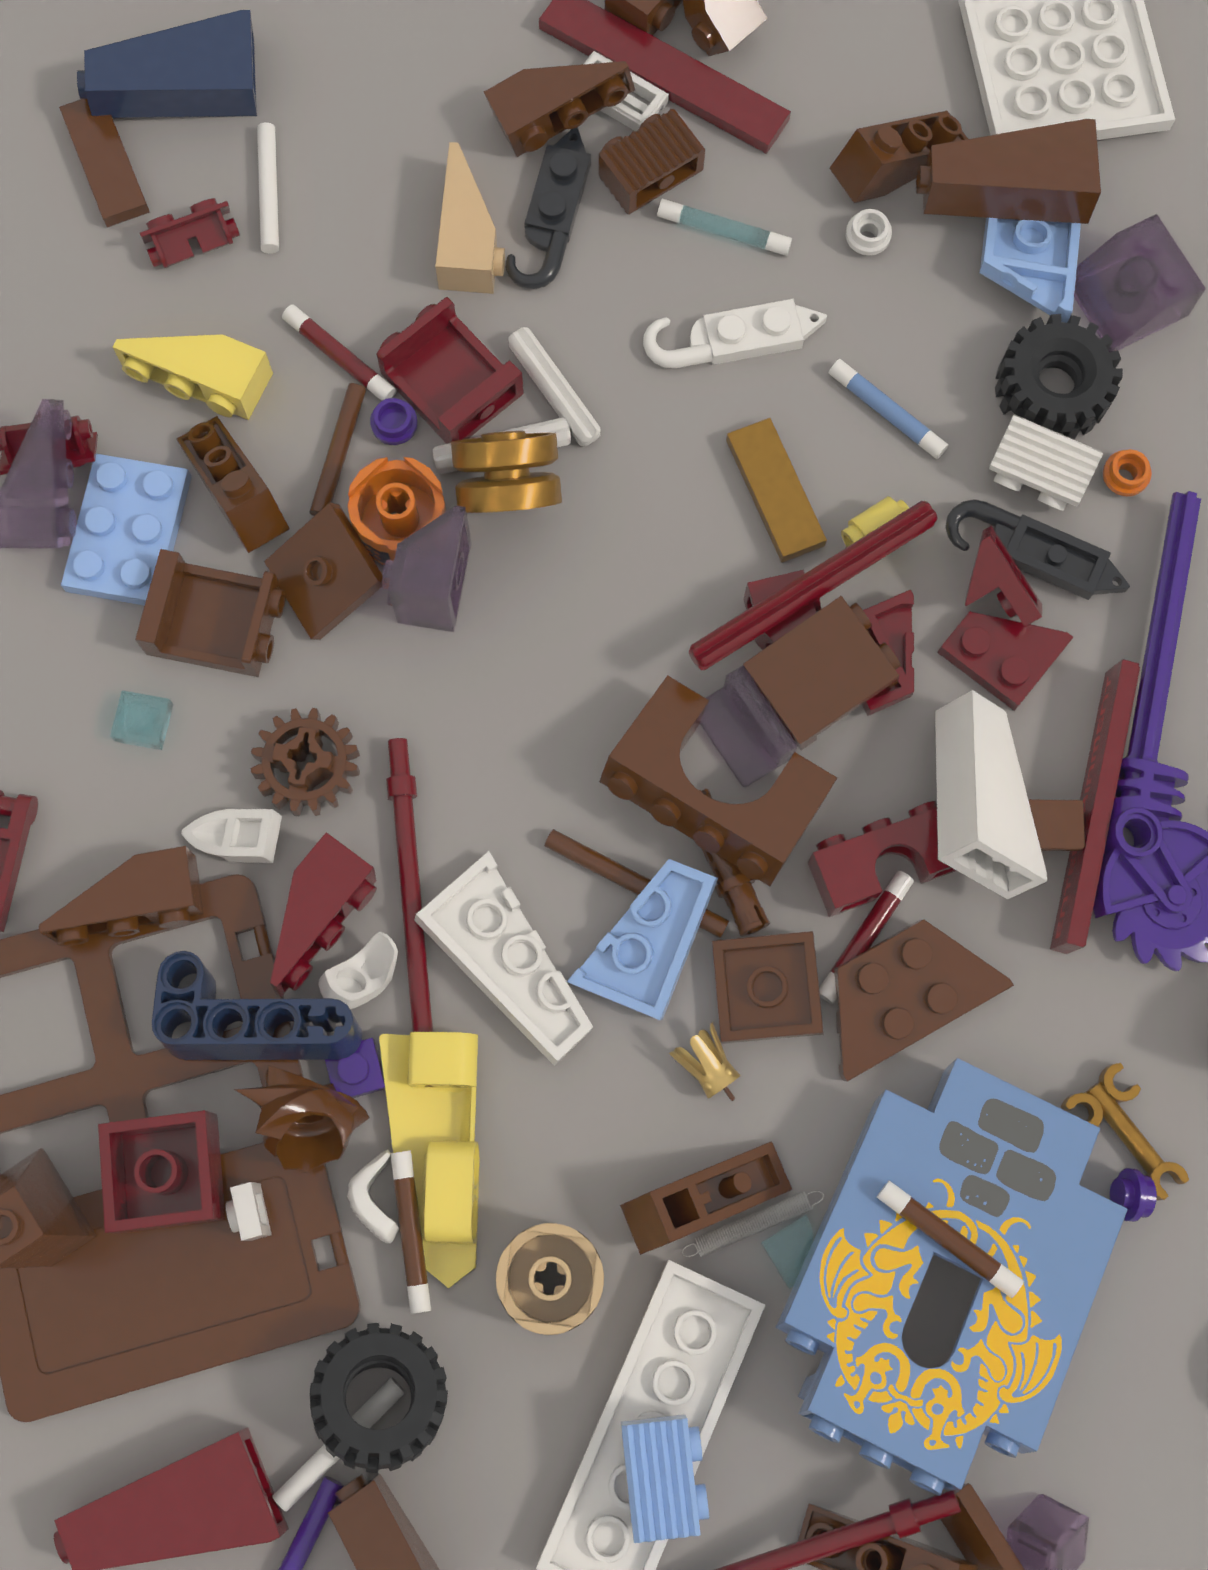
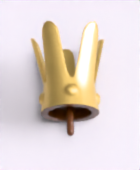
(715, 1070)

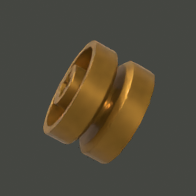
(506, 465)

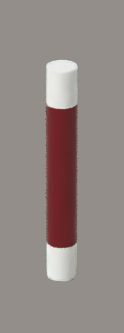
(338, 353)
(869, 928)

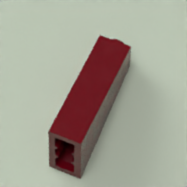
(184, 1509)

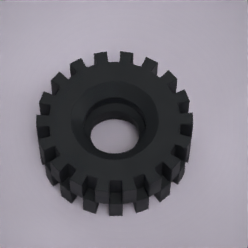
(1068, 349)

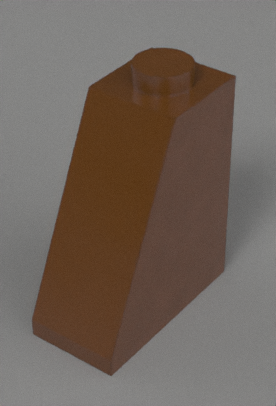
(377, 1528)

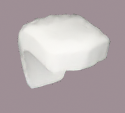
(363, 974)
(363, 1204)

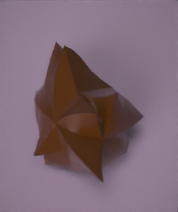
(304, 1120)

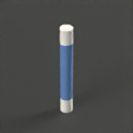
(888, 409)

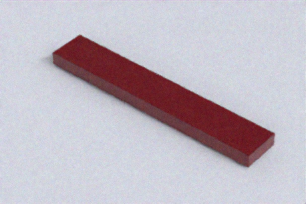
(674, 72)

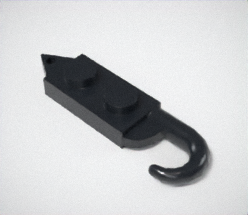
(553, 208)
(1043, 550)

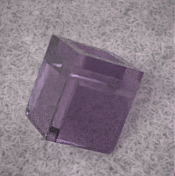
(1049, 1536)

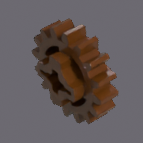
(326, 765)

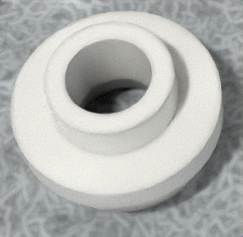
(869, 221)

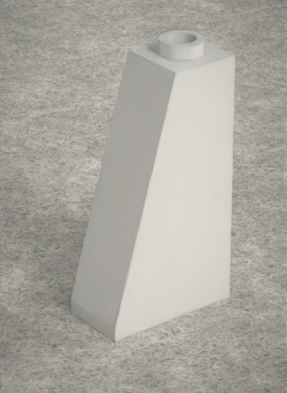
(983, 799)

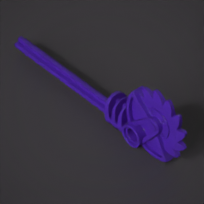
(1163, 878)

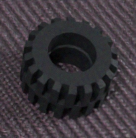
(368, 1350)

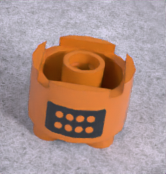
(389, 487)

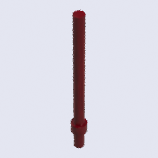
(402, 791)
(901, 1519)

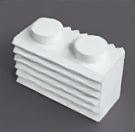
(1044, 462)

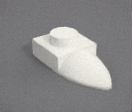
(236, 834)

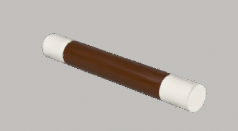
(410, 1232)
(950, 1239)

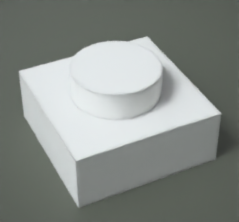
(248, 1212)

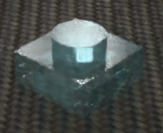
(141, 720)

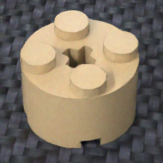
(525, 1297)

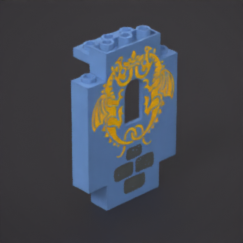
(1008, 1181)

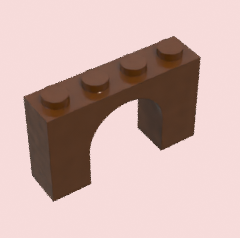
(749, 835)

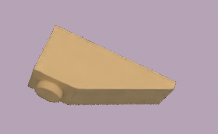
(467, 237)

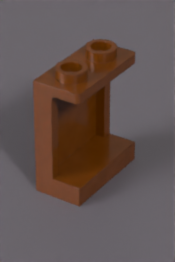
(210, 616)
(823, 670)

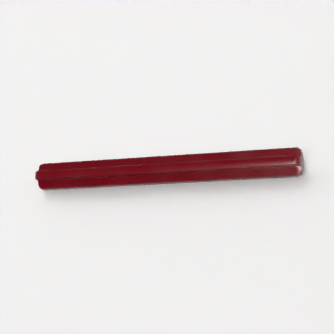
(812, 585)

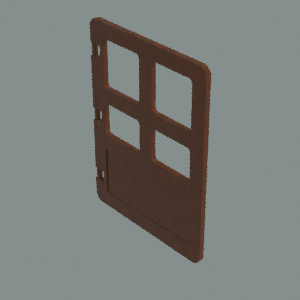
(170, 1297)

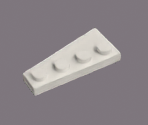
(494, 945)

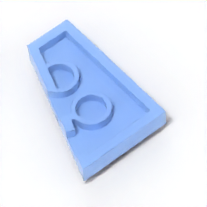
(650, 943)

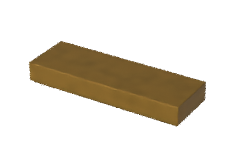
(776, 490)

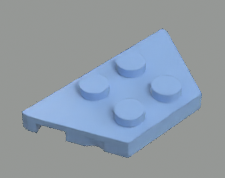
(1033, 261)

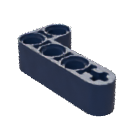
(259, 1017)

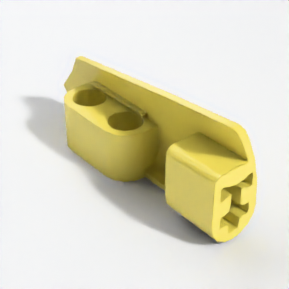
(433, 1113)

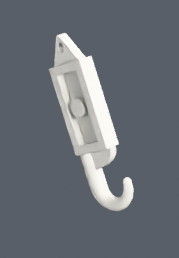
(737, 334)

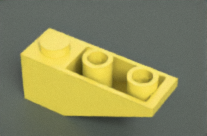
(204, 367)

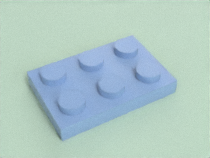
(122, 525)

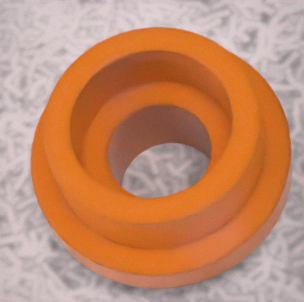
(1128, 460)

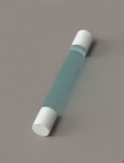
(724, 227)

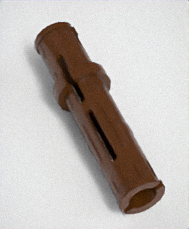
(737, 892)

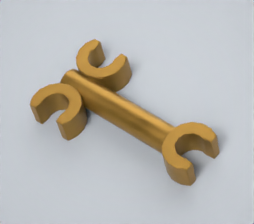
(1102, 1103)

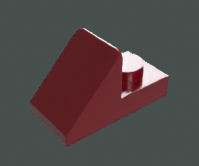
(997, 569)

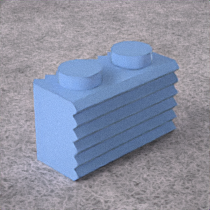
(662, 1478)

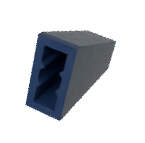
(175, 72)

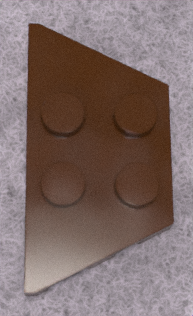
(905, 993)

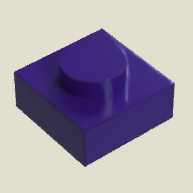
(359, 1072)

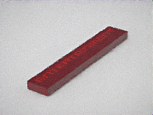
(1098, 799)

